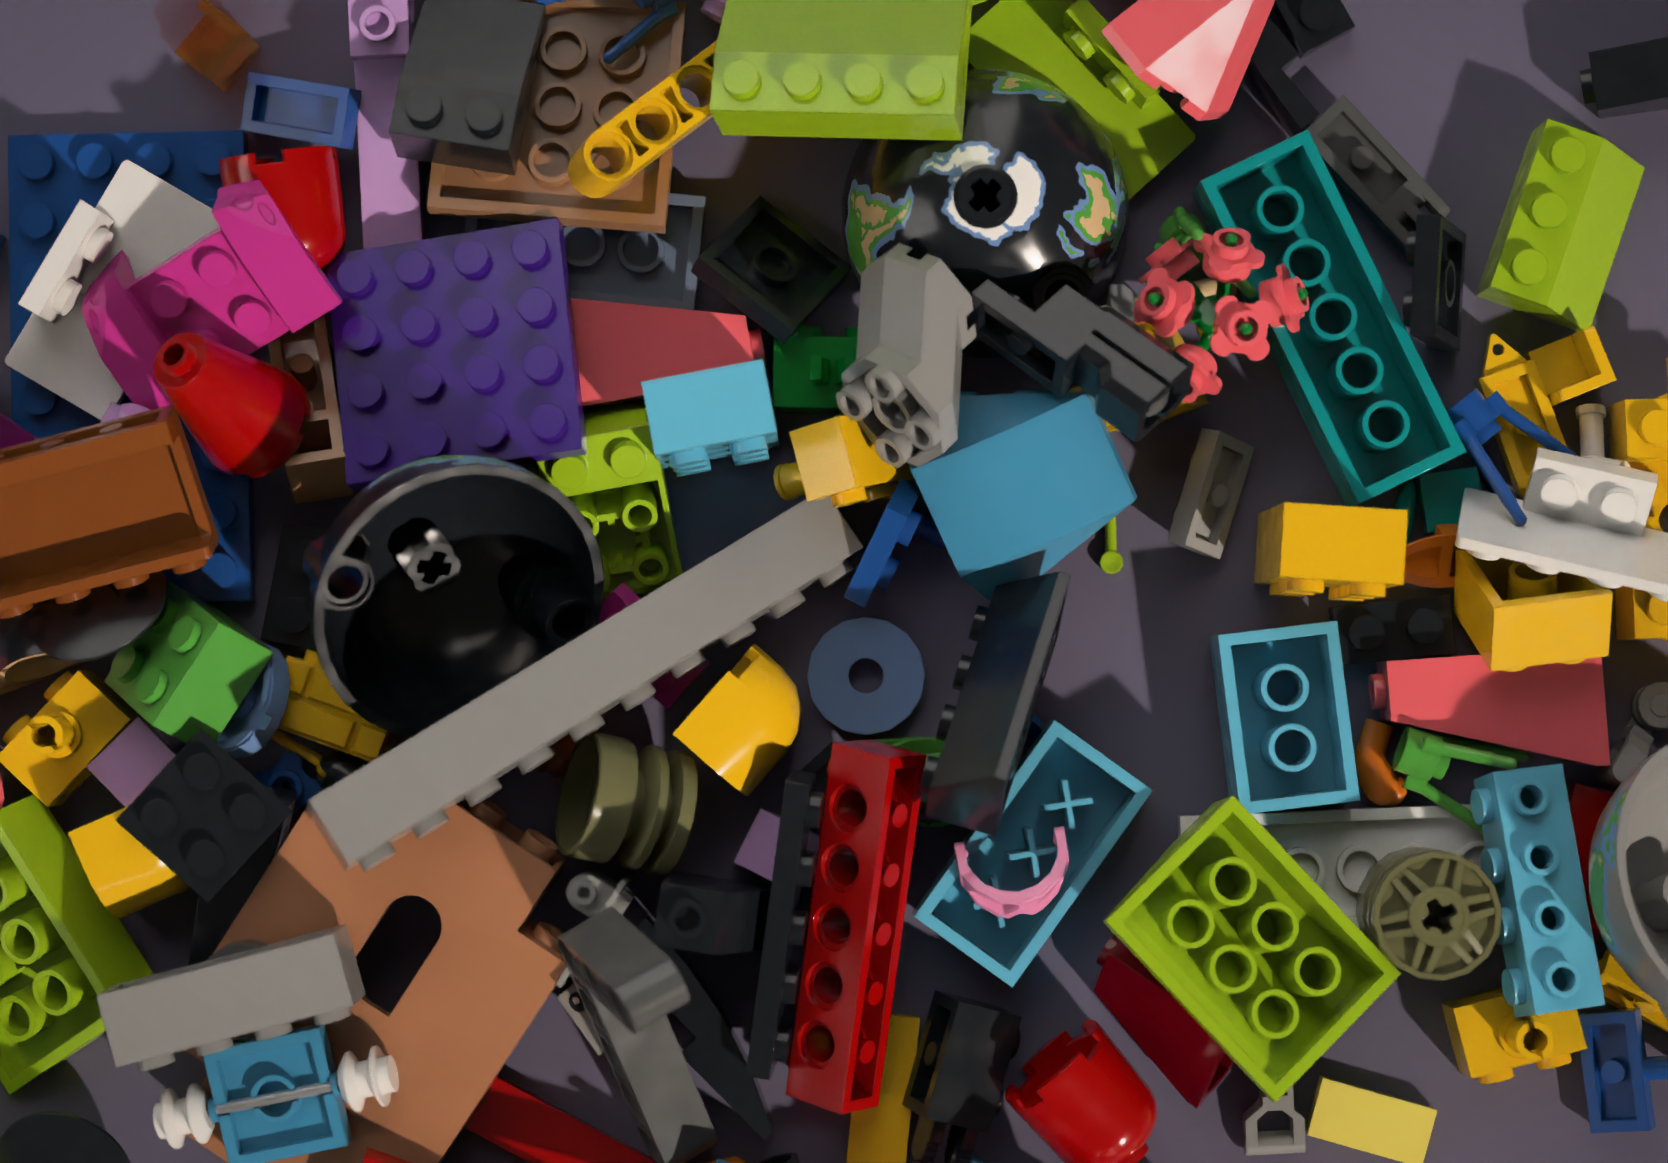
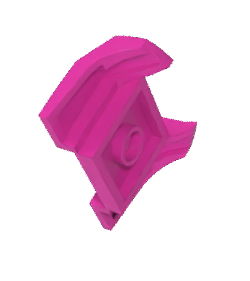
(230, 286)

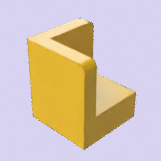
(1572, 365)

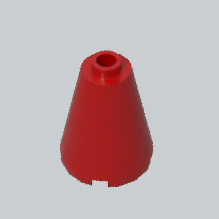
(233, 404)

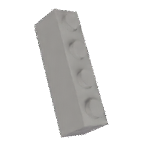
(231, 997)

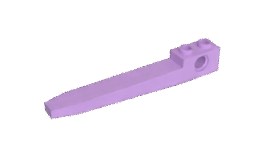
(388, 184)

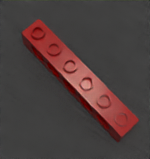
(855, 925)

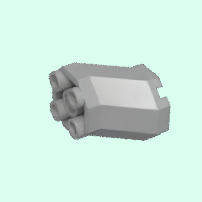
(908, 357)

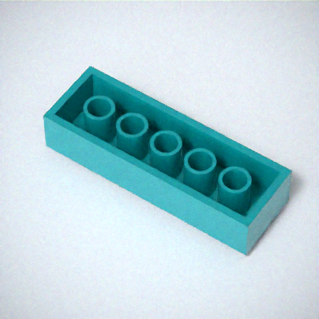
(1352, 358)

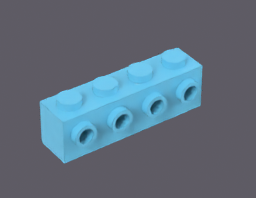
(1540, 890)

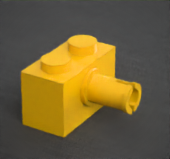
(837, 464)
(65, 736)
(1493, 1041)

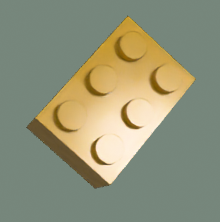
(1332, 548)

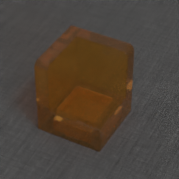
(217, 47)

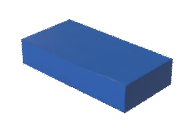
(300, 110)

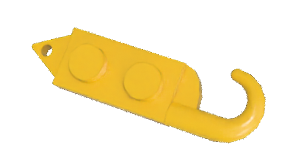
(1524, 391)

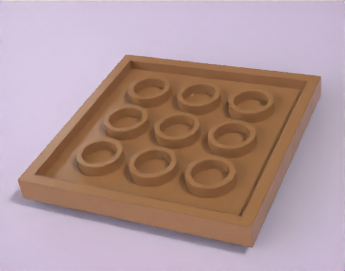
(568, 102)

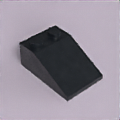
(468, 83)

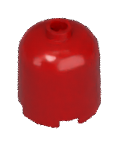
(305, 191)
(1086, 1099)

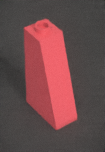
(640, 343)
(1537, 710)

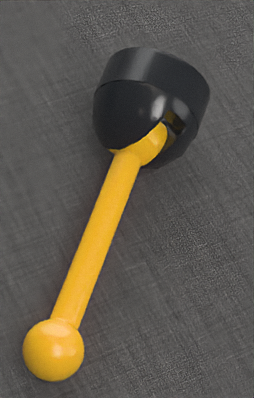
(330, 767)

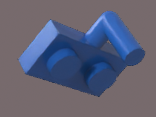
(898, 525)
(1618, 1071)

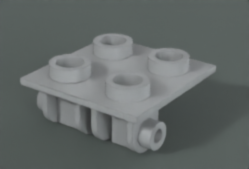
(593, 893)

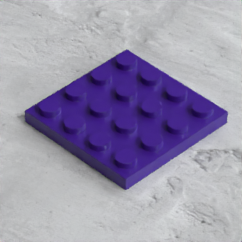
(457, 350)

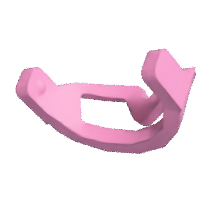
(1011, 903)

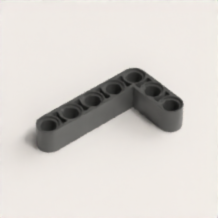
(627, 995)

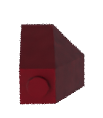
(1160, 1024)

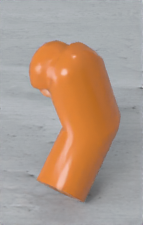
(1373, 770)

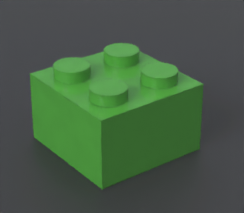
(188, 668)

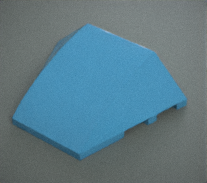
(1023, 484)

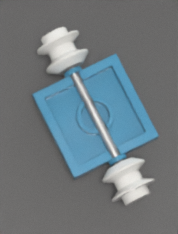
(277, 1097)

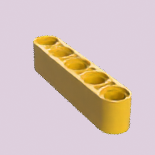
(660, 108)

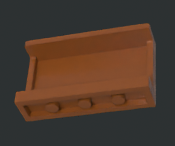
(100, 510)

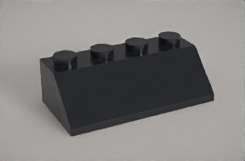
(995, 702)

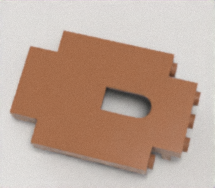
(467, 997)

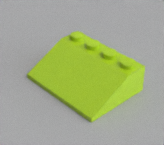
(842, 69)
(1251, 946)
(54, 947)

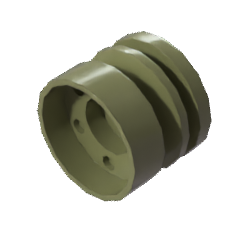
(626, 804)
(1395, 901)

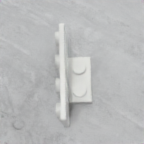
(134, 215)
(1580, 522)

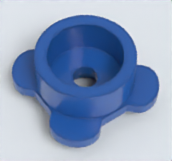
(290, 770)

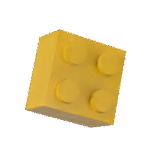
(1528, 615)

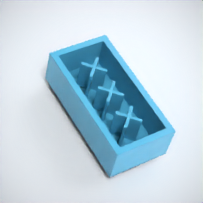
(1054, 786)

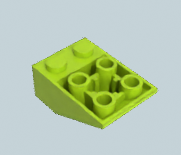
(622, 497)

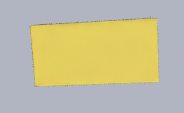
(1370, 1121)

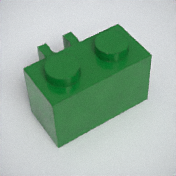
(810, 370)

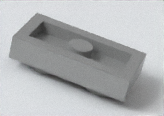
(1210, 493)

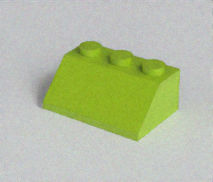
(1561, 226)

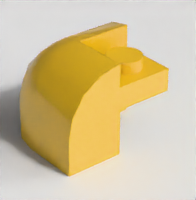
(745, 721)
(121, 868)

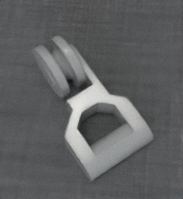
(1649, 714)
(1273, 1141)

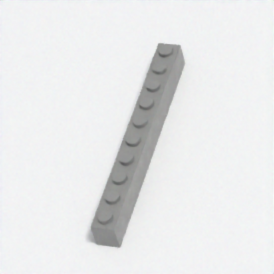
(581, 681)

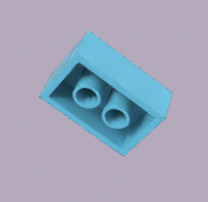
(711, 417)
(1284, 717)

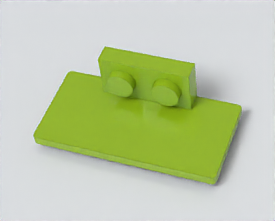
(1066, 48)

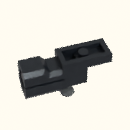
(1088, 347)

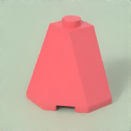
(1191, 47)

